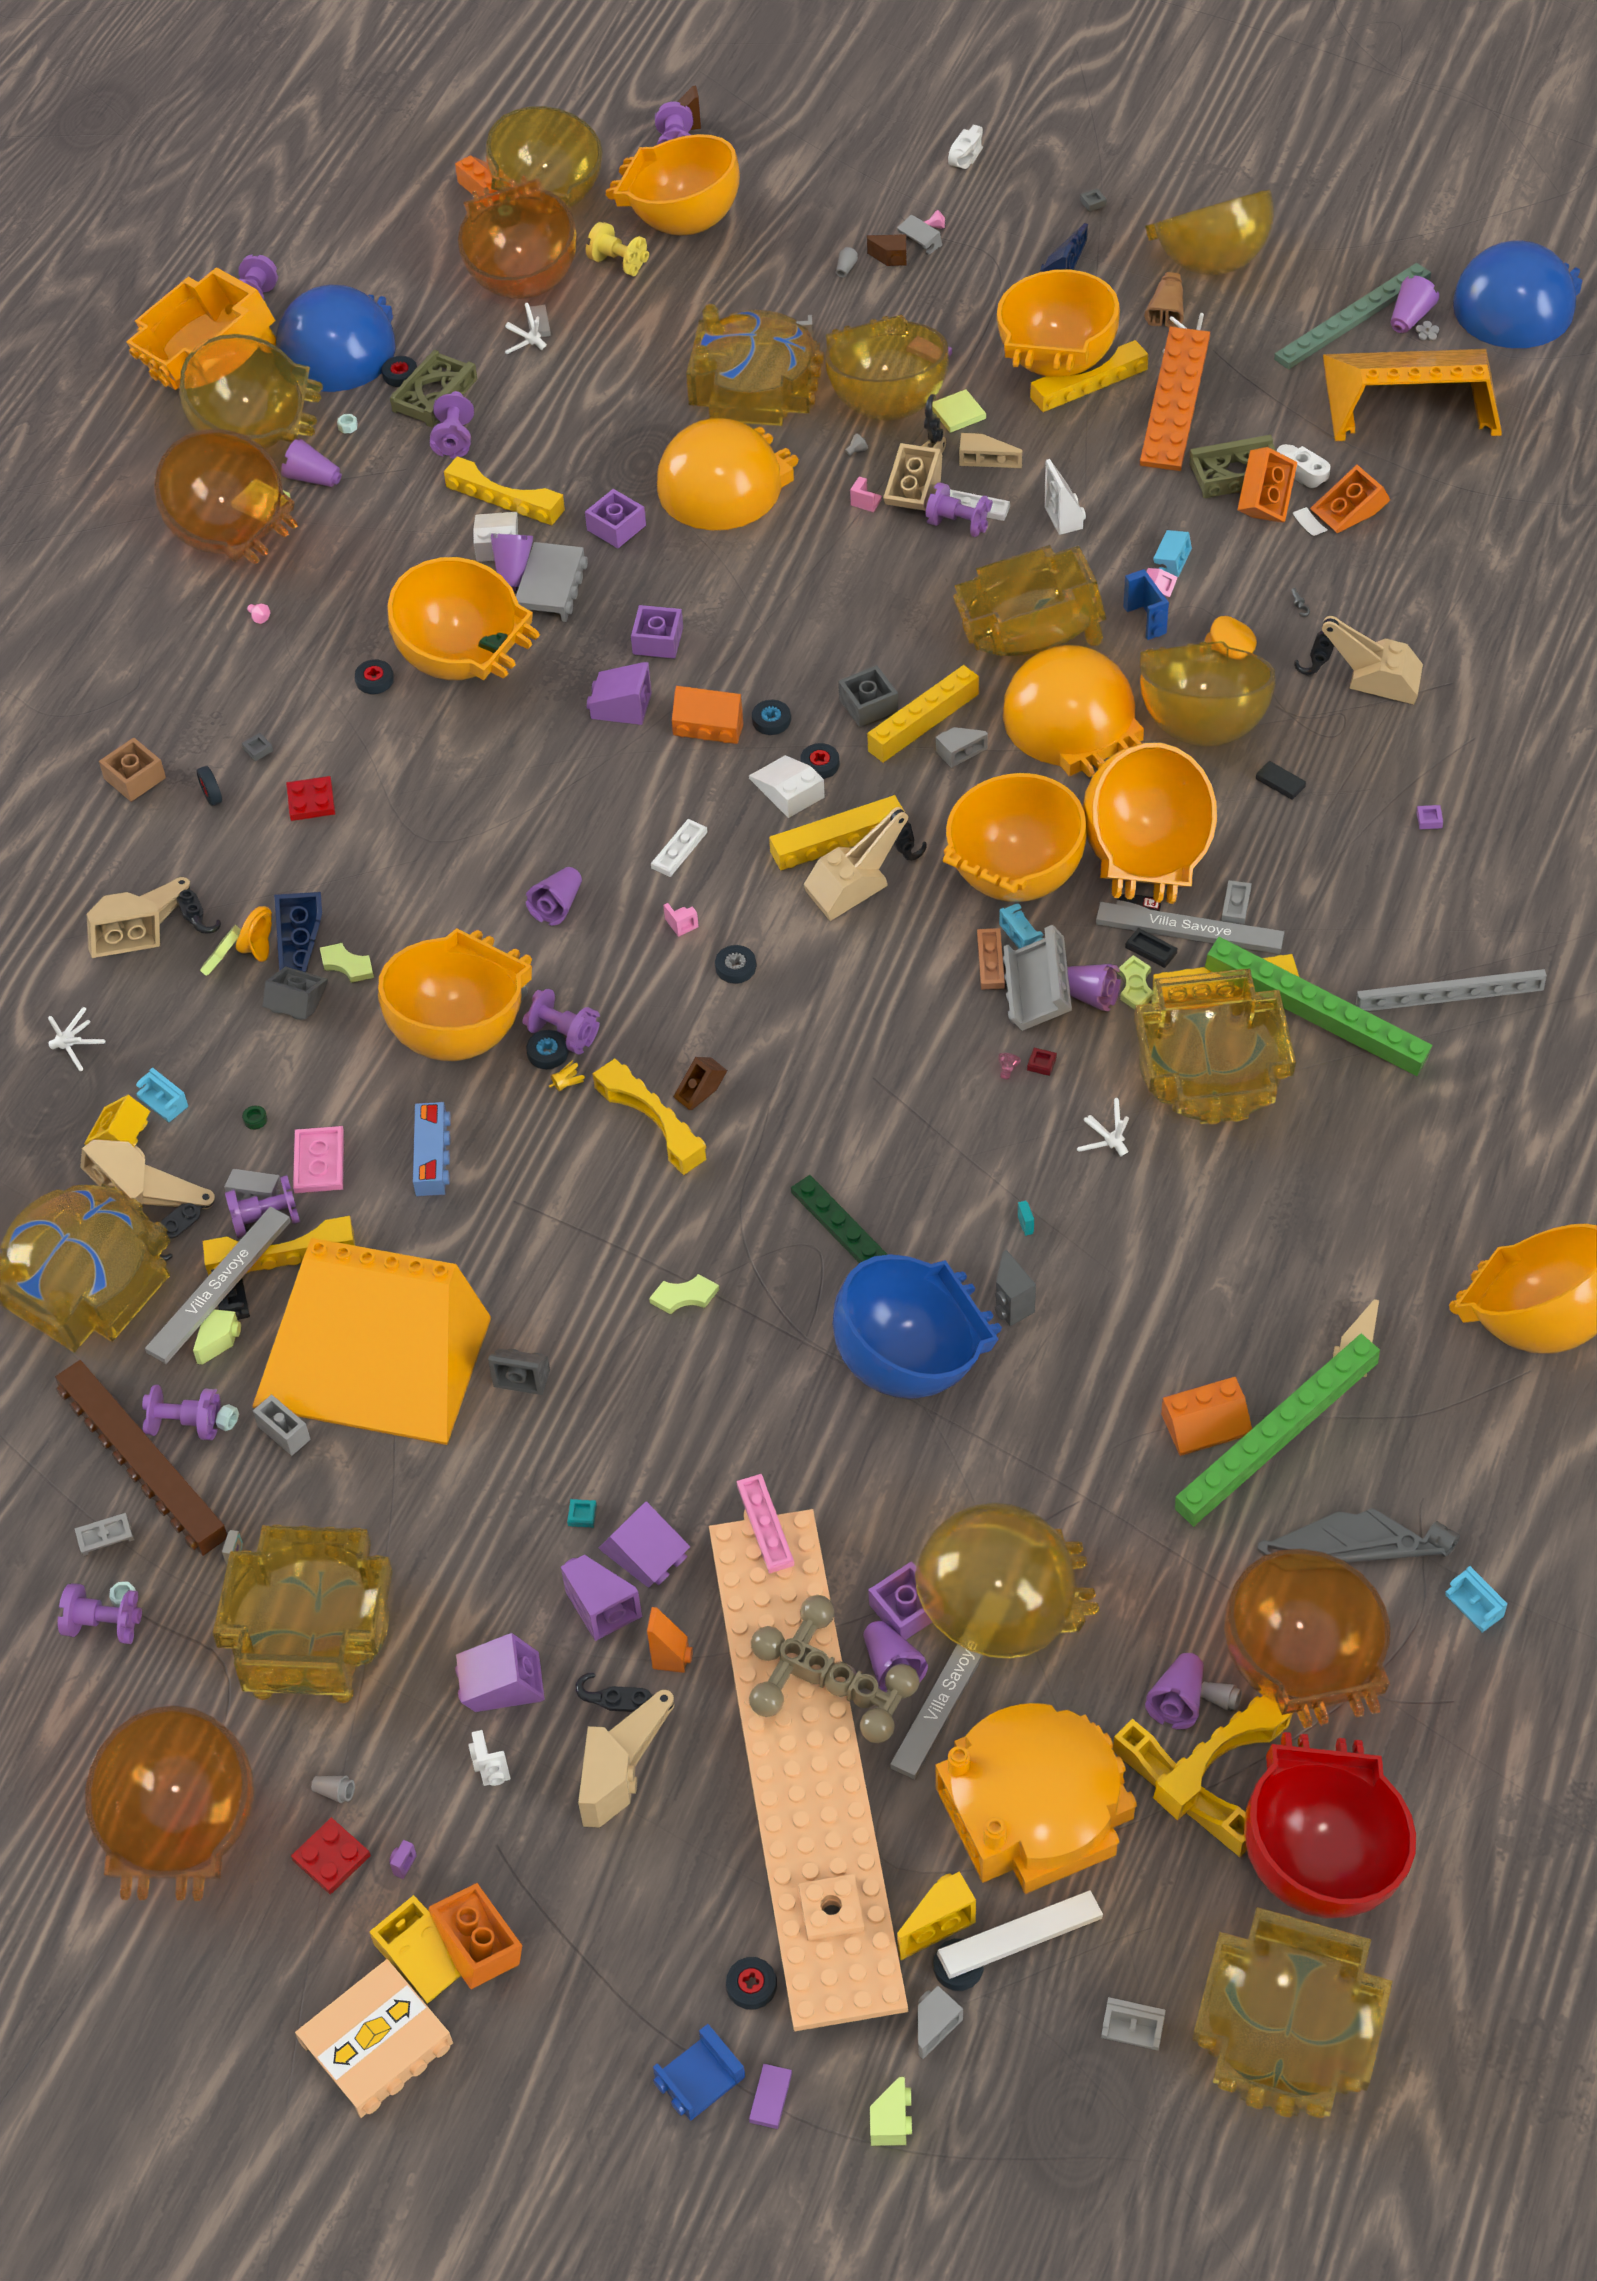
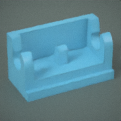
(1173, 551)
(1018, 927)
(161, 1095)
(1476, 1599)

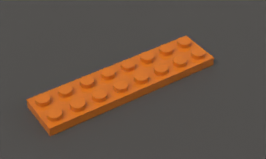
(1175, 398)

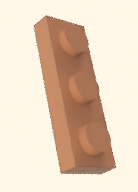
(990, 959)

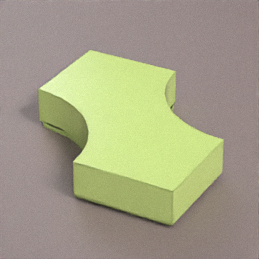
(221, 950)
(339, 959)
(1134, 975)
(694, 1292)

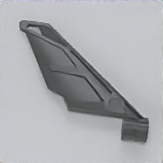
(1365, 1538)

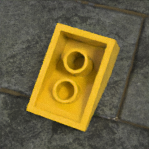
(940, 1914)

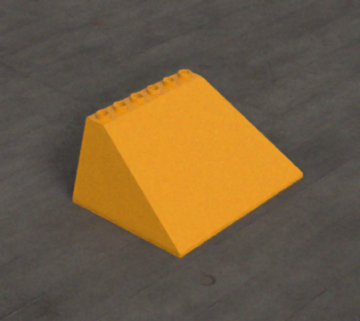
(1351, 372)
(376, 1342)

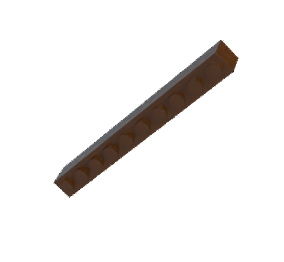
(141, 1457)

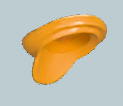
(1233, 633)
(255, 934)

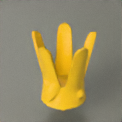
(565, 1077)

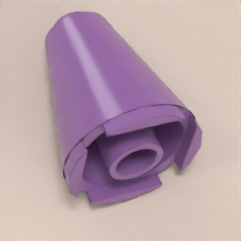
(1413, 302)
(309, 465)
(511, 556)
(554, 896)
(1095, 984)
(890, 1649)
(1177, 1693)

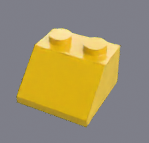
(120, 1121)

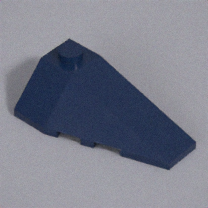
(1068, 253)
(297, 927)

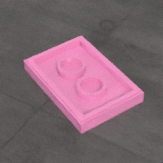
(318, 1159)

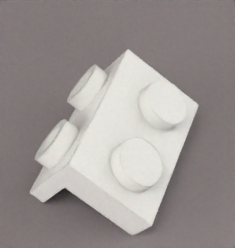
(491, 1766)

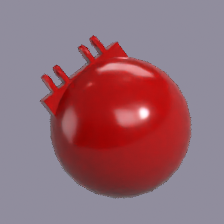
(1328, 1829)

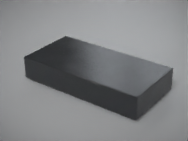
(1280, 780)
(1151, 948)

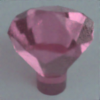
(1008, 1063)

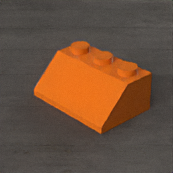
(474, 175)
(1267, 485)
(707, 714)
(1206, 1416)

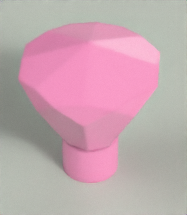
(937, 220)
(259, 612)

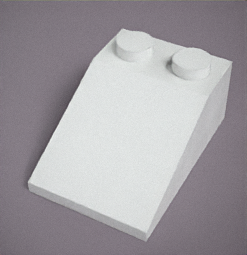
(1061, 502)
(492, 523)
(789, 784)

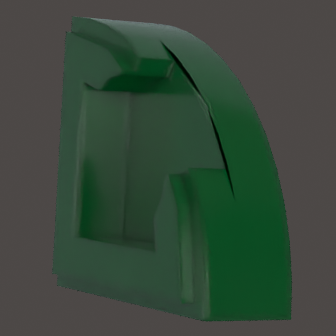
(492, 642)

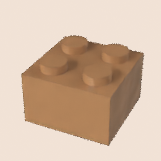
(132, 769)

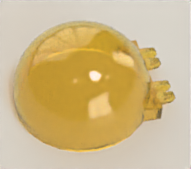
(544, 146)
(1217, 236)
(886, 366)
(247, 389)
(1205, 691)
(1002, 1581)

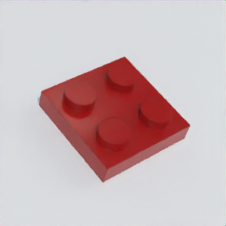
(310, 798)
(330, 1855)

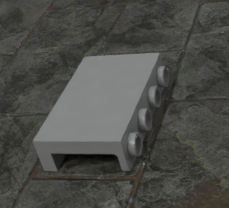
(552, 578)
(1037, 980)

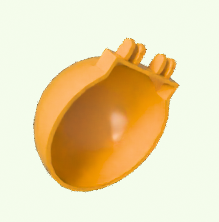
(679, 183)
(1058, 322)
(722, 474)
(446, 609)
(1071, 709)
(1150, 818)
(452, 994)
(1537, 1291)

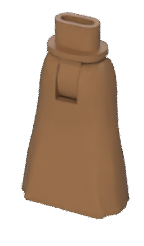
(1166, 301)

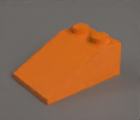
(1351, 500)
(475, 1935)

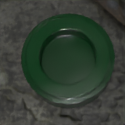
(254, 1117)

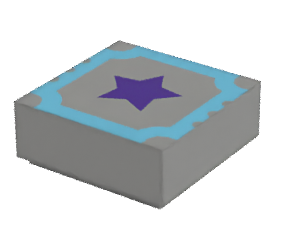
(232, 1543)

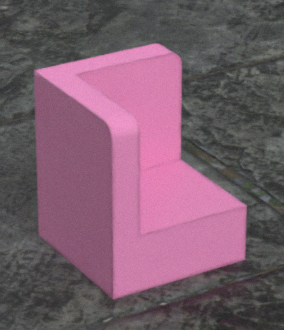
(862, 498)
(1163, 580)
(681, 920)

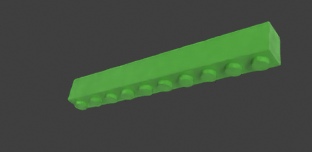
(1324, 1008)
(1276, 1430)

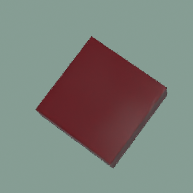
(1041, 1061)

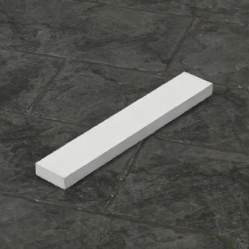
(1019, 1934)

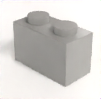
(281, 1425)

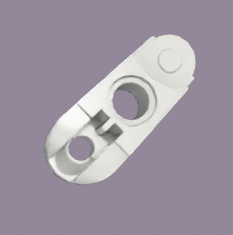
(966, 147)
(1310, 468)

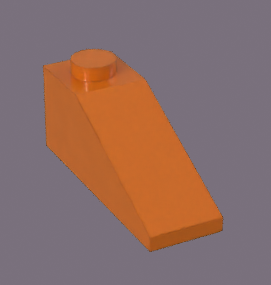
(667, 1643)

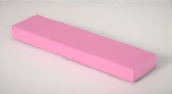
(765, 1523)

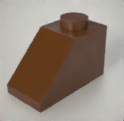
(691, 100)
(888, 249)
(699, 1082)

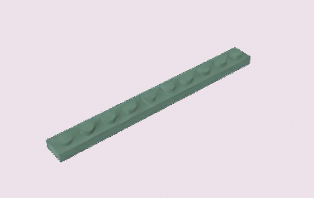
(1346, 319)

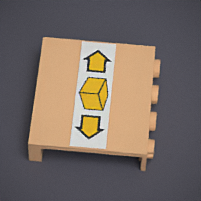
(375, 2038)

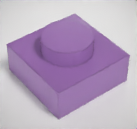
(1429, 817)
(402, 1859)

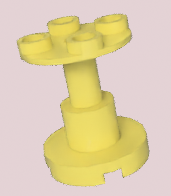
(605, 244)

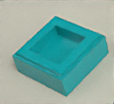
(1025, 1218)
(582, 1513)

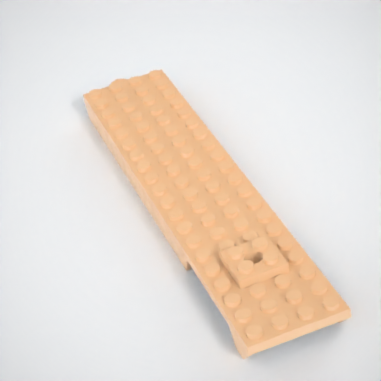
(808, 1792)

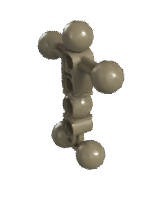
(817, 1613)

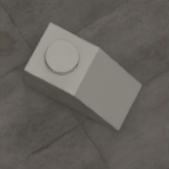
(960, 744)
(936, 2019)

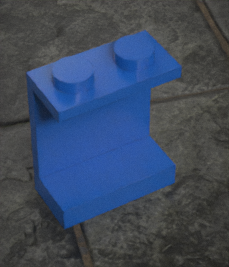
(1143, 592)
(699, 2074)

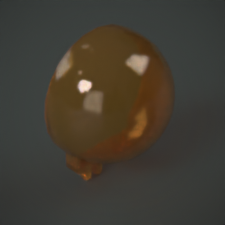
(517, 239)
(221, 494)
(1308, 1633)
(168, 1798)

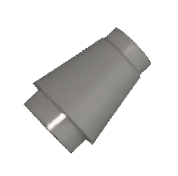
(846, 261)
(1223, 1695)
(334, 1787)

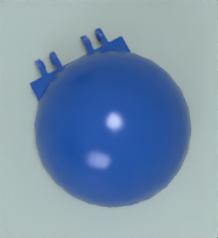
(1516, 295)
(338, 335)
(909, 1326)

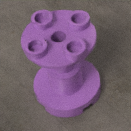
(673, 121)
(258, 273)
(450, 435)
(942, 505)
(578, 1028)
(251, 1209)
(190, 1412)
(85, 1611)

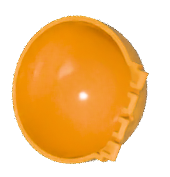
(1016, 836)

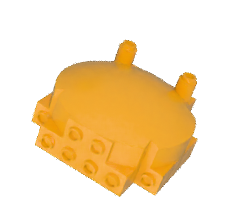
(193, 315)
(1035, 1794)

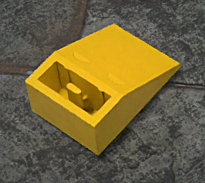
(416, 1949)

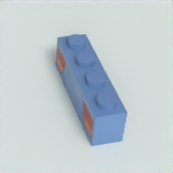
(430, 1149)

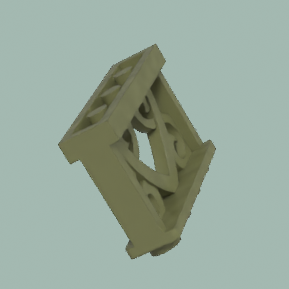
(459, 381)
(1218, 458)

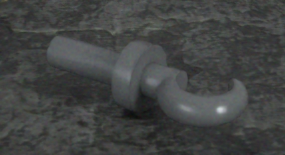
(1299, 601)

